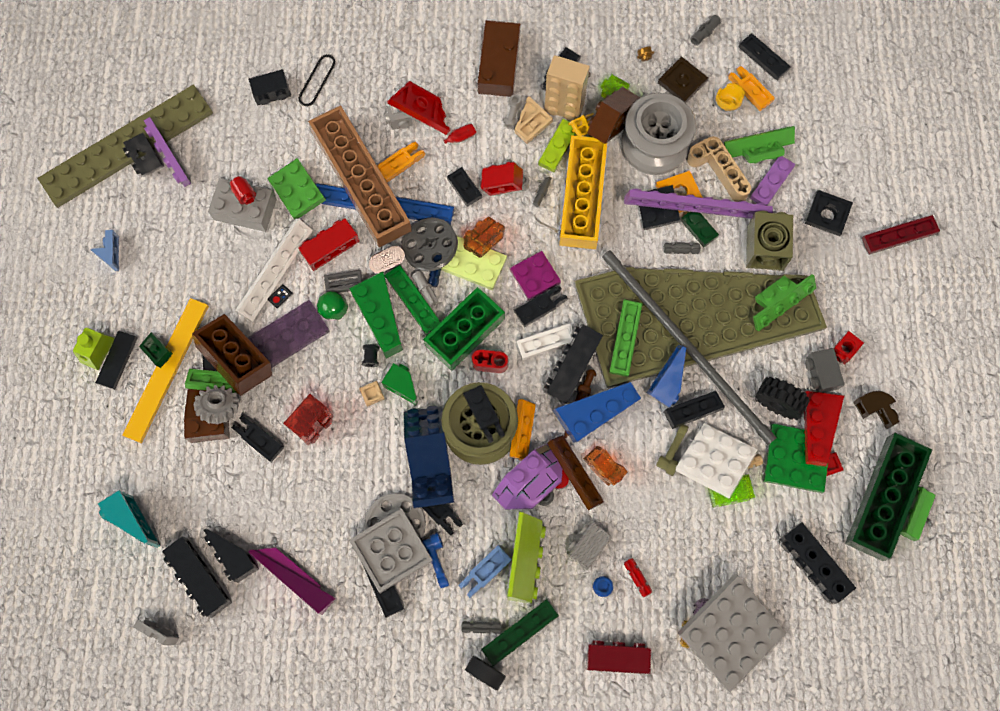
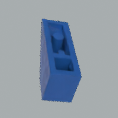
(669, 380)

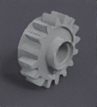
(216, 405)

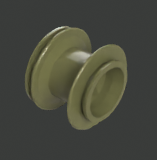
(463, 442)

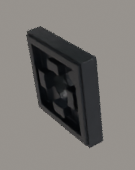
(839, 208)

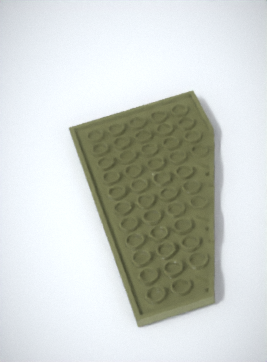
(706, 306)

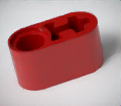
(484, 366)

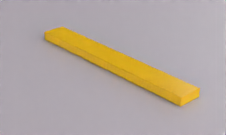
(163, 377)

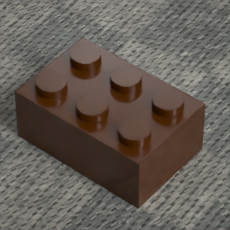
(611, 115)

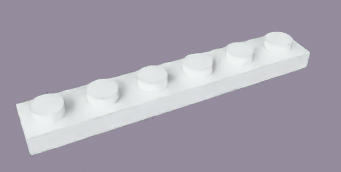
(273, 270)

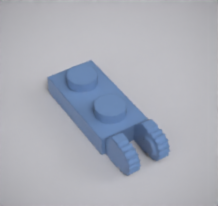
(486, 570)

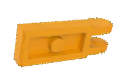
(754, 90)
(400, 161)

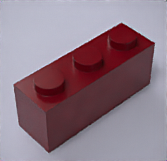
(618, 658)

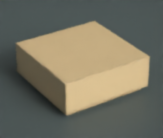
(371, 393)

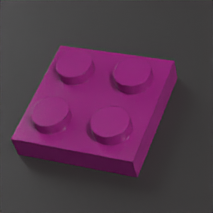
(535, 275)

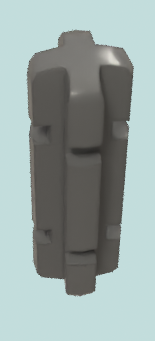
(681, 248)
(481, 627)

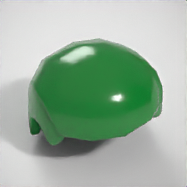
(332, 305)

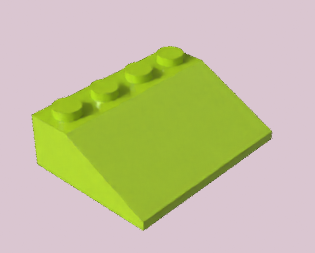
(525, 558)

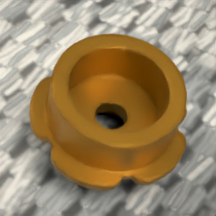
(645, 53)

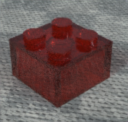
(309, 420)

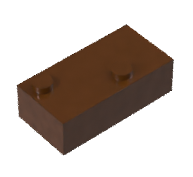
(499, 58)
(232, 354)

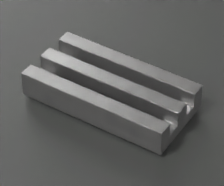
(342, 282)

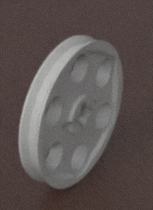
(397, 500)

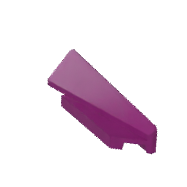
(294, 578)

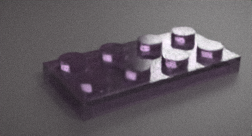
(290, 333)

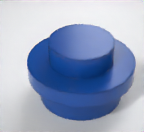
(603, 586)

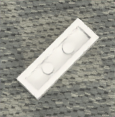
(545, 341)

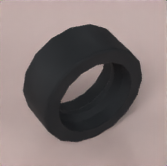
(485, 673)

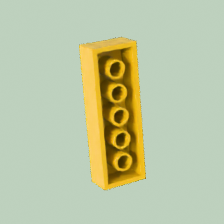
(583, 193)

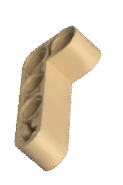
(737, 188)

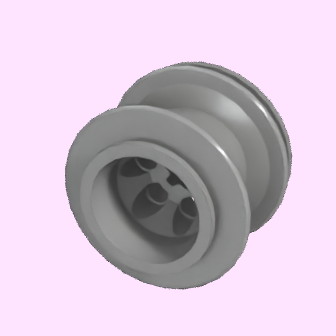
(639, 140)

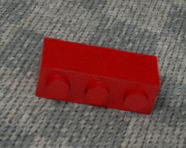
(328, 244)

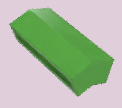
(918, 514)

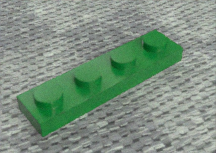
(412, 299)

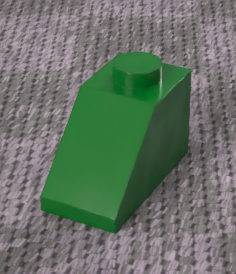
(400, 383)

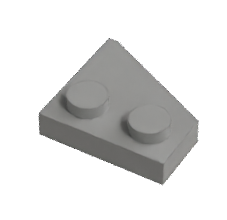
(164, 635)

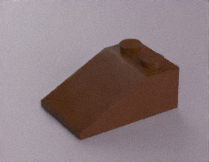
(198, 430)

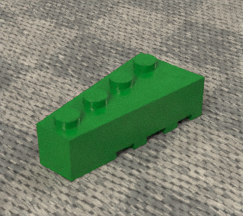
(376, 307)

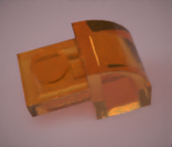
(604, 466)

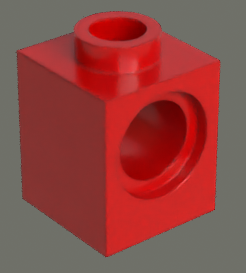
(852, 343)

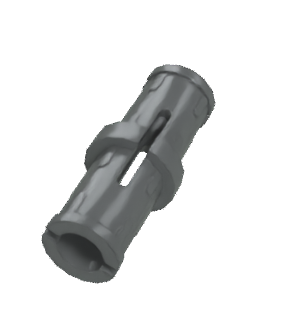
(705, 30)

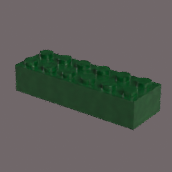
(888, 497)

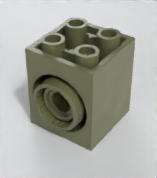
(769, 241)

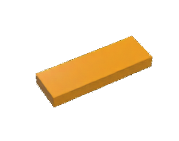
(521, 440)

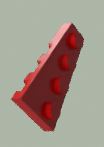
(820, 426)

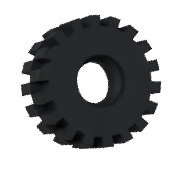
(782, 398)

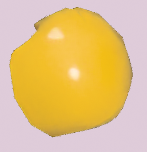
(730, 97)

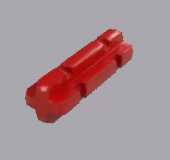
(637, 577)

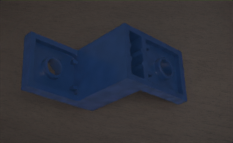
(428, 457)

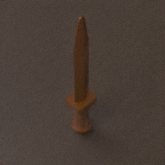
(584, 390)

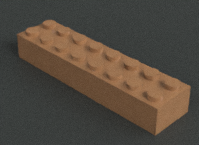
(360, 176)

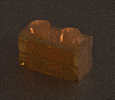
(483, 236)

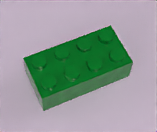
(464, 328)

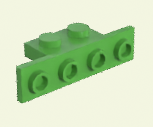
(762, 145)
(780, 298)

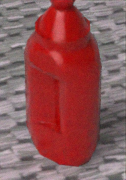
(461, 134)

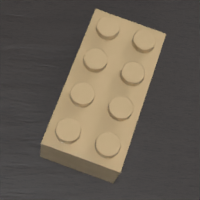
(566, 88)

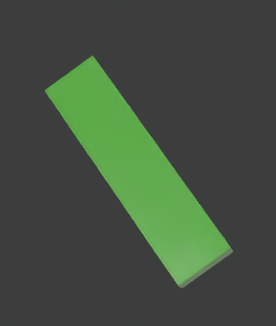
(625, 338)

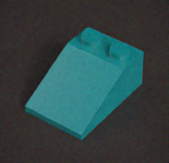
(125, 514)

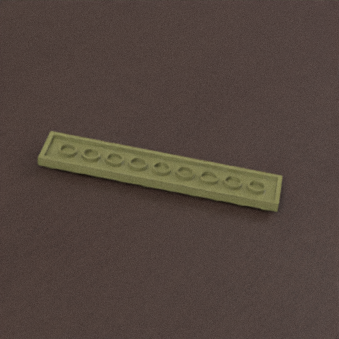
(107, 155)

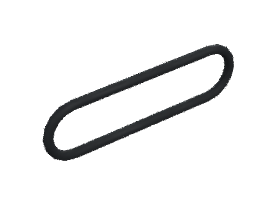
(319, 90)

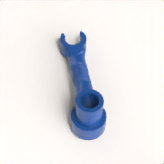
(431, 545)

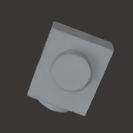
(398, 120)

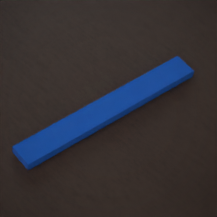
(413, 209)

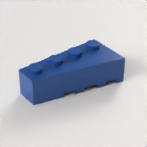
(591, 412)

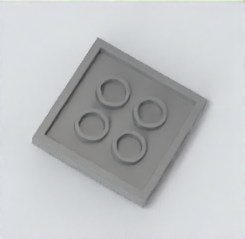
(390, 550)

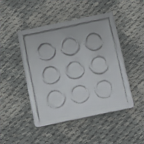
(731, 632)

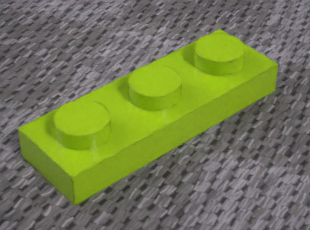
(557, 147)

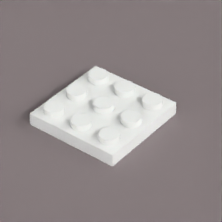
(716, 460)

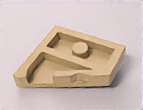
(532, 121)

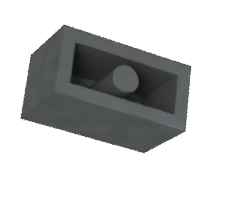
(824, 371)

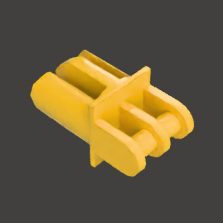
(580, 125)

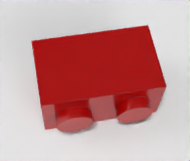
(502, 178)

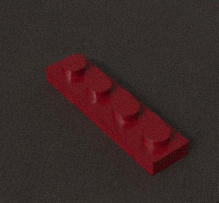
(900, 234)

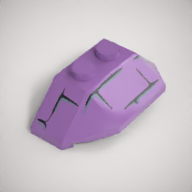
(529, 480)

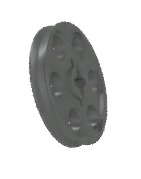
(437, 247)

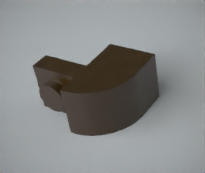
(879, 403)

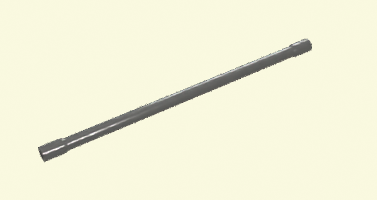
(761, 429)

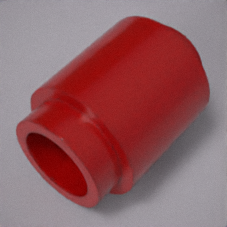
(242, 190)

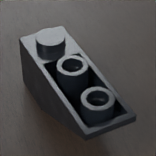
(235, 559)

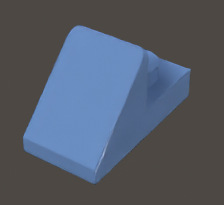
(110, 252)

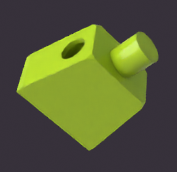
(92, 347)

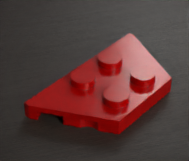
(420, 105)

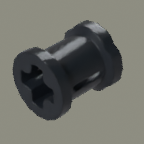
(370, 355)

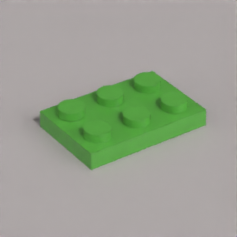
(296, 189)

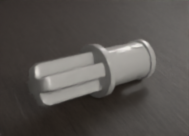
(424, 288)

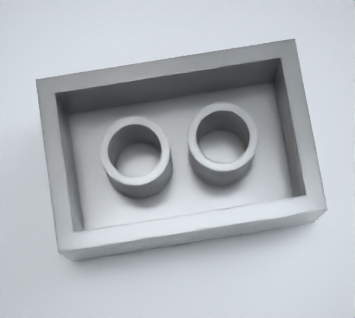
(228, 209)

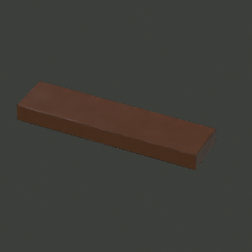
(575, 472)

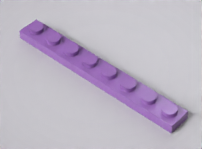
(694, 204)

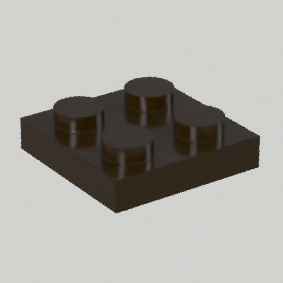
(682, 79)

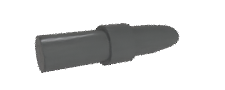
(542, 192)

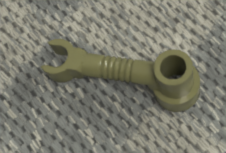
(668, 463)

